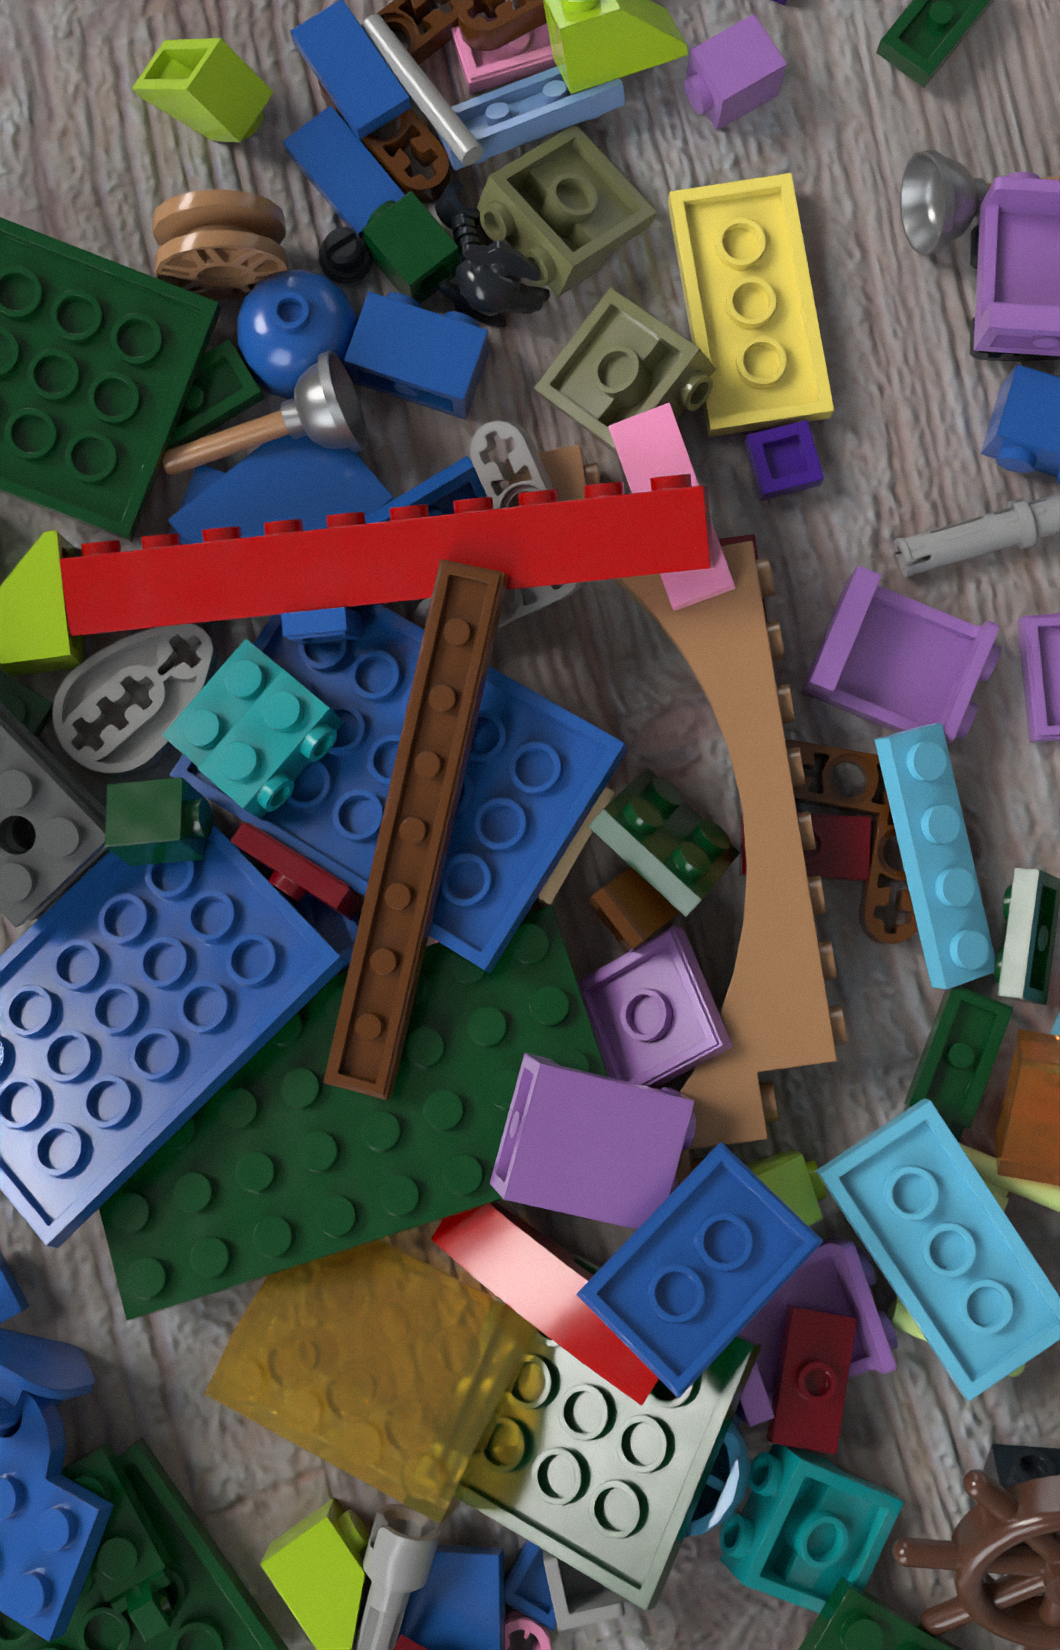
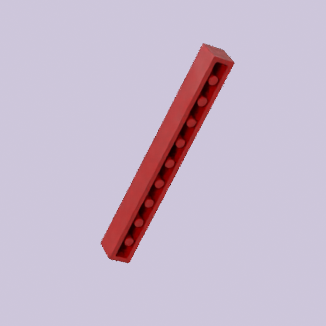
(389, 560)

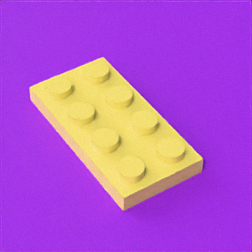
(751, 303)

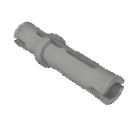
(1016, 525)

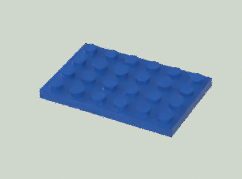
(520, 801)
(134, 1015)

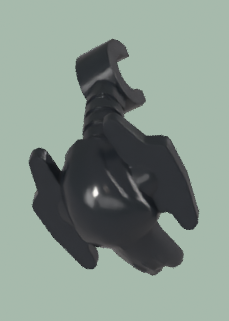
(488, 274)

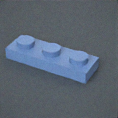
(530, 111)

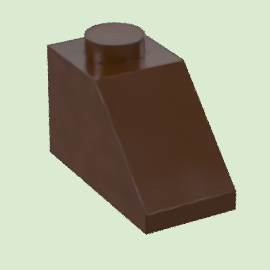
(631, 909)

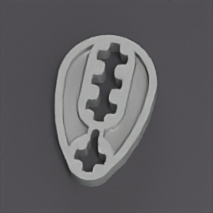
(106, 679)

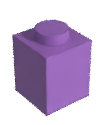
(734, 72)

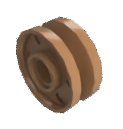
(218, 242)

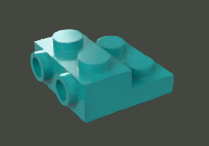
(254, 730)
(806, 1527)

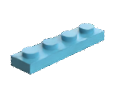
(936, 855)

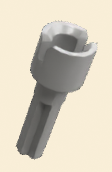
(397, 1564)

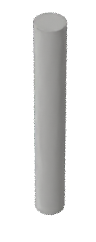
(422, 91)

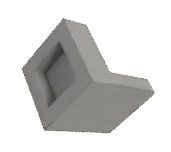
(578, 1597)

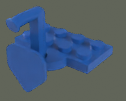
(45, 1518)

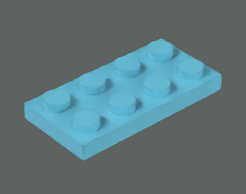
(946, 1248)

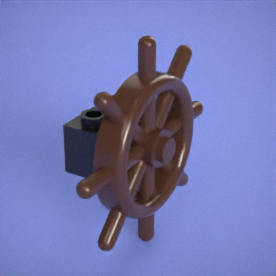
(1006, 1533)

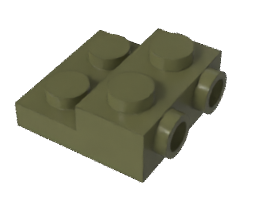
(563, 208)
(623, 367)

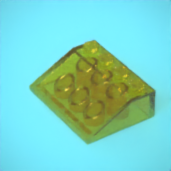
(378, 1370)

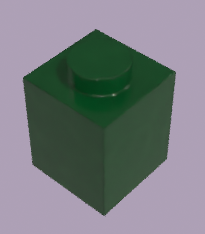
(411, 247)
(157, 821)

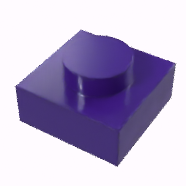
(784, 460)

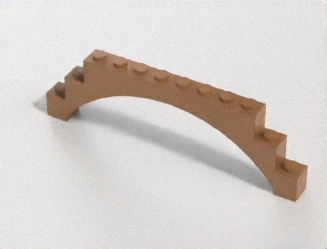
(777, 990)

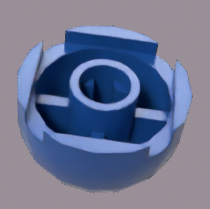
(289, 324)

